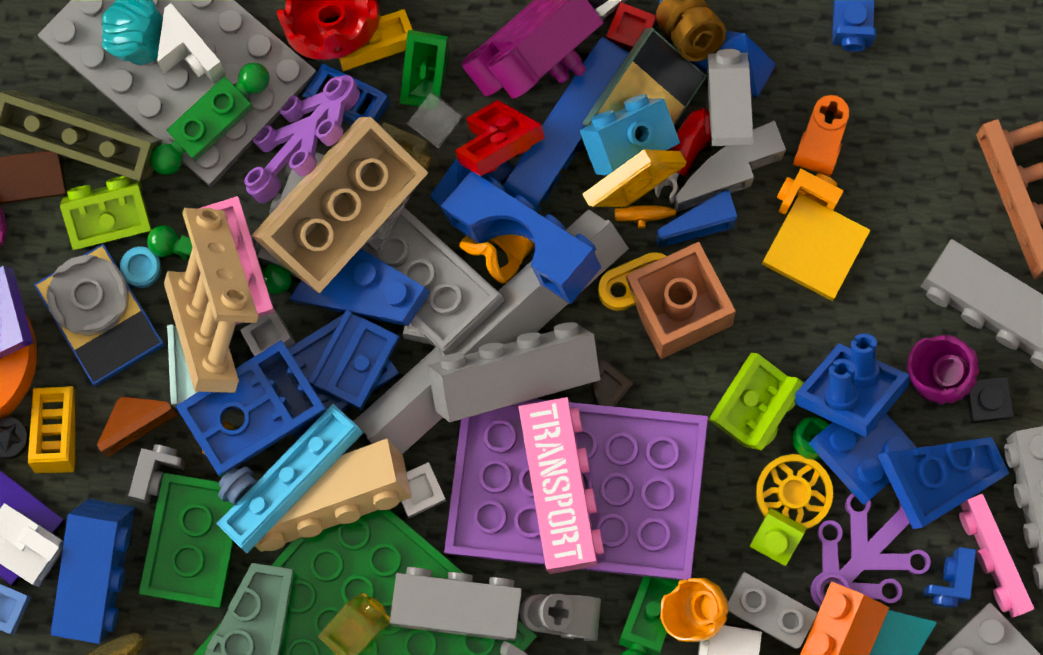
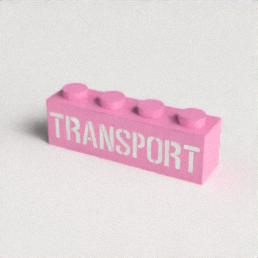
(559, 485)

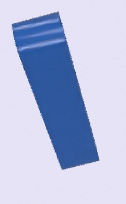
(541, 165)

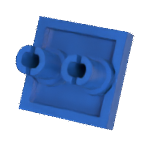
(853, 386)

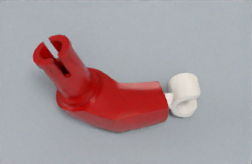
(693, 137)

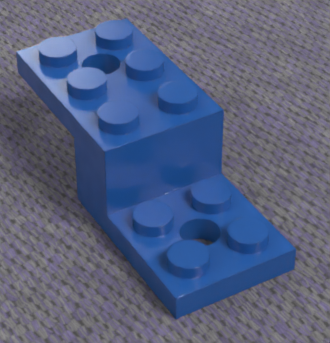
(274, 399)

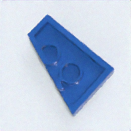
(367, 289)
(941, 476)

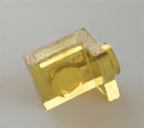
(355, 625)

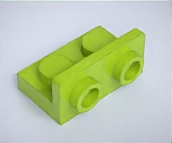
(105, 212)

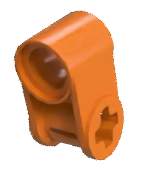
(821, 141)

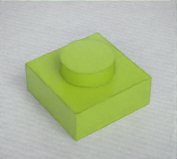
(778, 537)

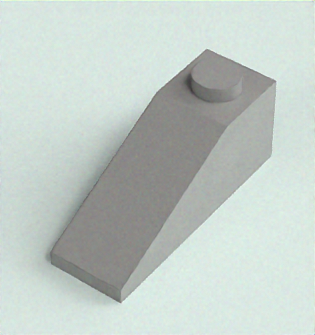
(730, 98)

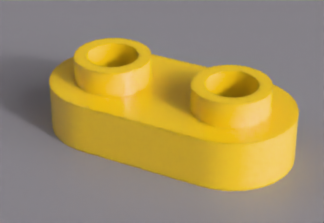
(618, 277)

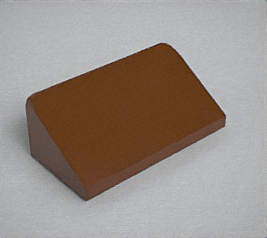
(31, 176)

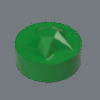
(804, 433)

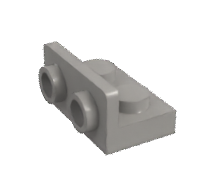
(771, 611)

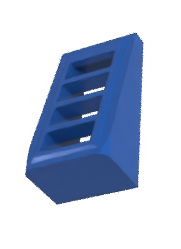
(375, 110)
(705, 219)

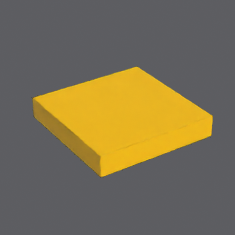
(635, 178)
(816, 247)

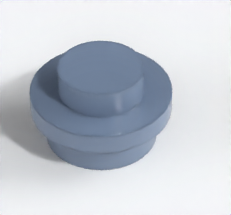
(235, 484)

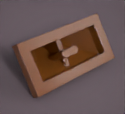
(131, 421)

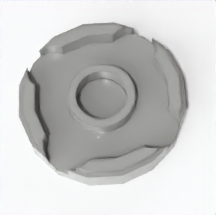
(88, 295)

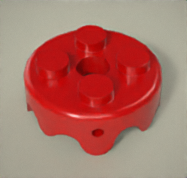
(318, 40)

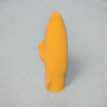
(643, 214)

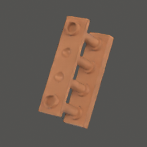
(1012, 185)

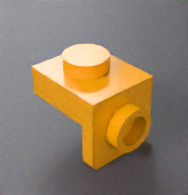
(818, 188)

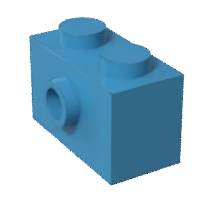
(623, 134)

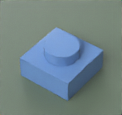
(11, 608)

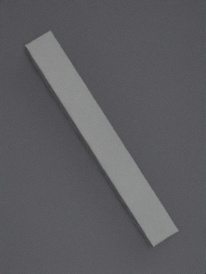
(408, 406)

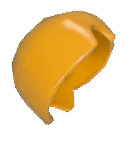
(694, 610)

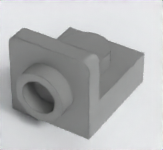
(147, 475)

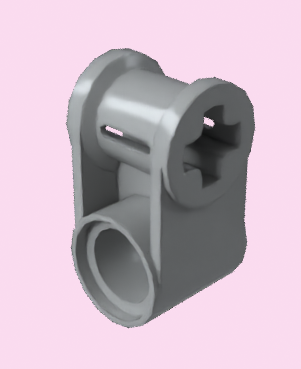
(562, 615)

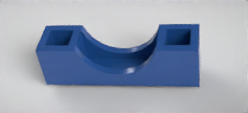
(485, 211)

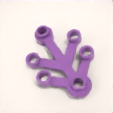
(337, 97)
(864, 555)

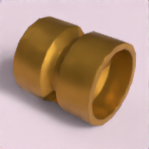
(691, 27)

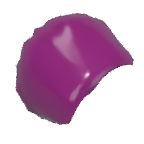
(942, 369)

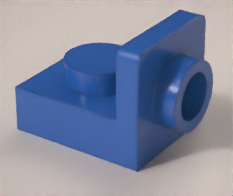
(853, 24)
(959, 572)

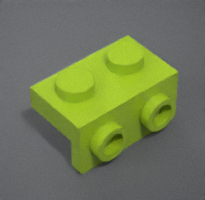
(756, 403)

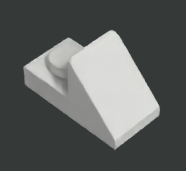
(181, 42)

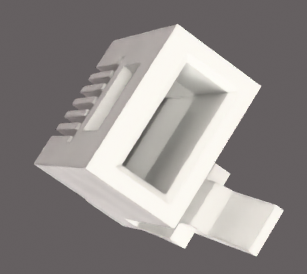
(27, 546)

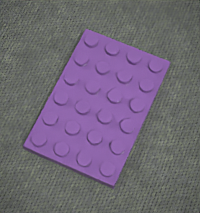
(642, 479)

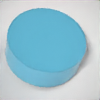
(140, 267)

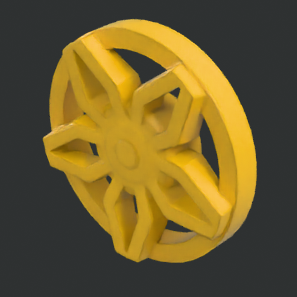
(794, 490)

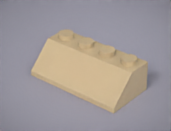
(340, 203)

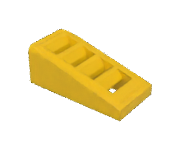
(52, 462)

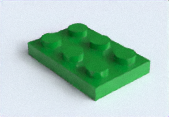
(186, 548)

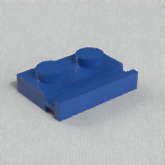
(353, 360)

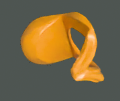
(514, 246)

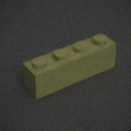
(76, 135)

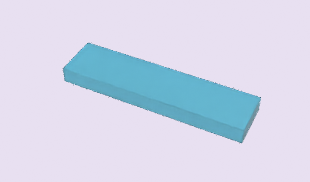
(289, 478)

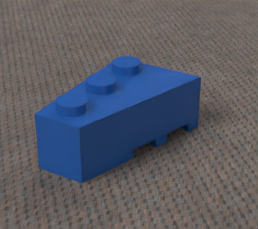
(92, 570)

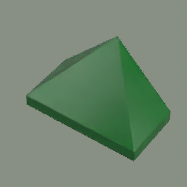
(424, 66)

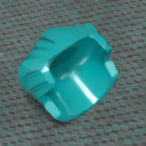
(132, 31)

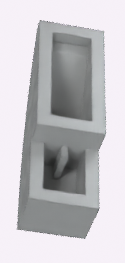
(732, 167)

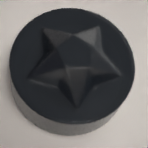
(13, 438)

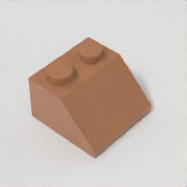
(680, 300)

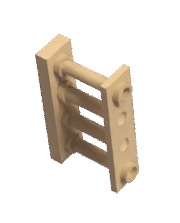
(210, 301)

